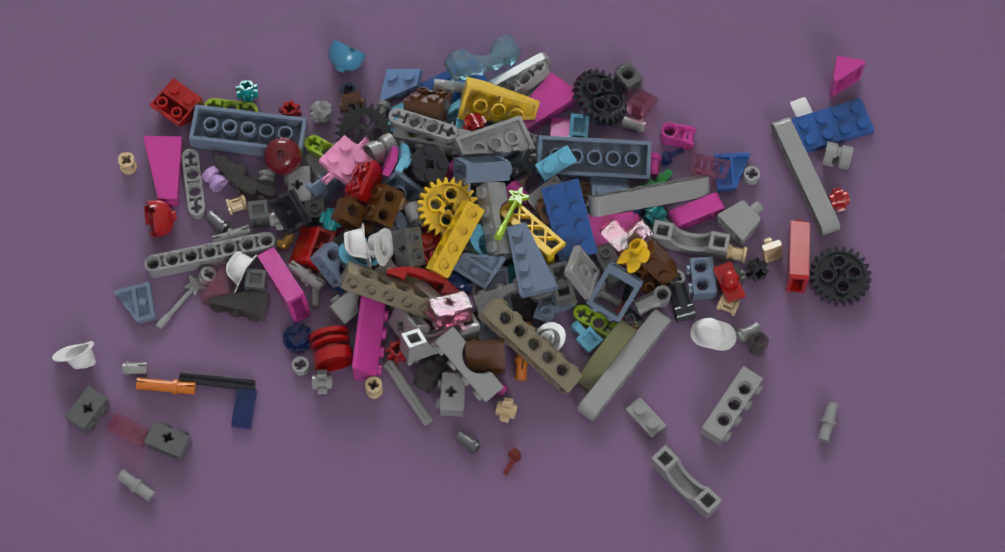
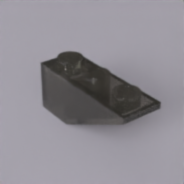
(247, 304)
(430, 371)

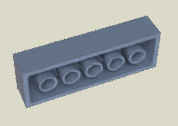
(243, 130)
(599, 156)

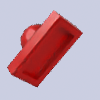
(729, 282)

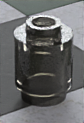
(758, 344)

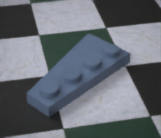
(530, 266)

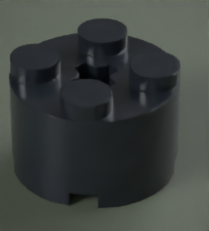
(434, 159)

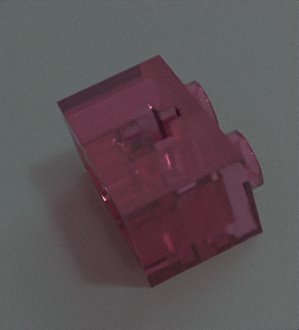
(449, 310)

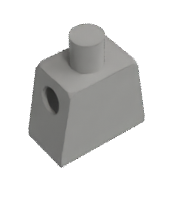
(740, 221)

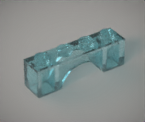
(465, 64)

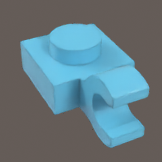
(587, 338)

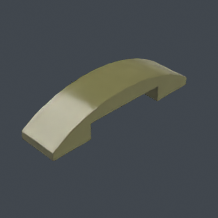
(606, 354)

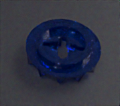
(460, 282)
(302, 344)

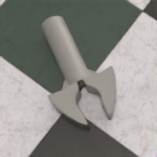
(315, 293)
(607, 296)

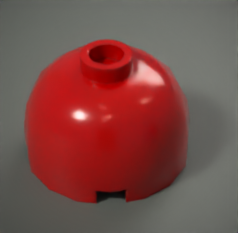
(159, 217)

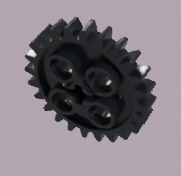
(597, 86)
(352, 120)
(825, 266)

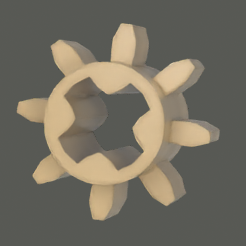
(506, 409)

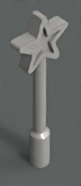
(193, 286)

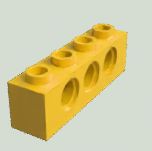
(455, 238)

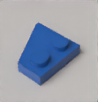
(736, 169)

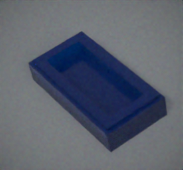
(244, 408)

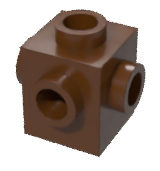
(351, 97)

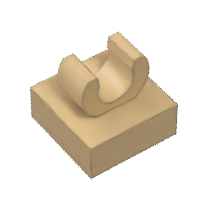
(771, 250)

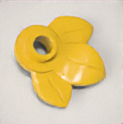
(634, 255)

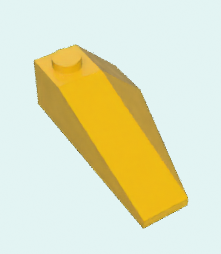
(495, 102)

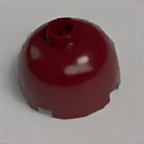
(289, 162)

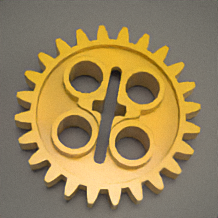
(431, 216)

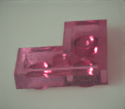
(622, 238)

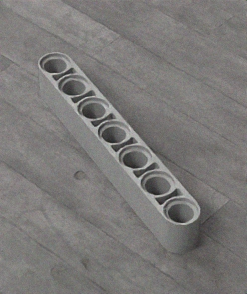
(805, 176)
(648, 195)
(201, 252)
(624, 365)

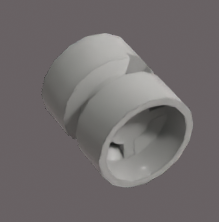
(380, 149)
(837, 155)

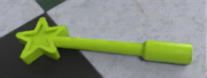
(516, 198)

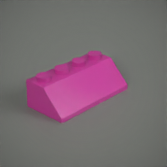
(369, 339)

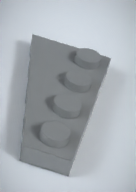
(499, 138)

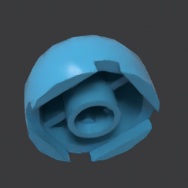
(345, 57)

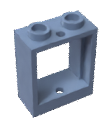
(481, 168)
(623, 275)

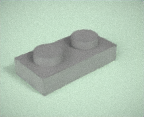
(645, 418)

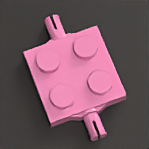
(342, 159)

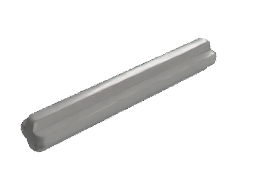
(408, 392)

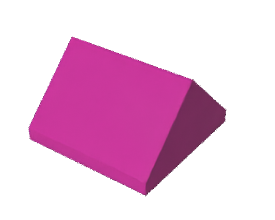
(845, 73)

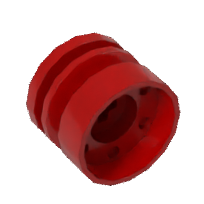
(331, 348)

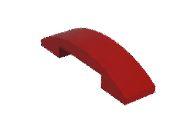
(425, 275)

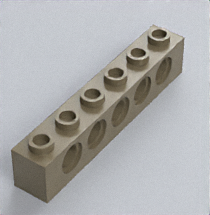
(385, 289)
(491, 317)

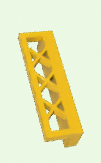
(546, 251)

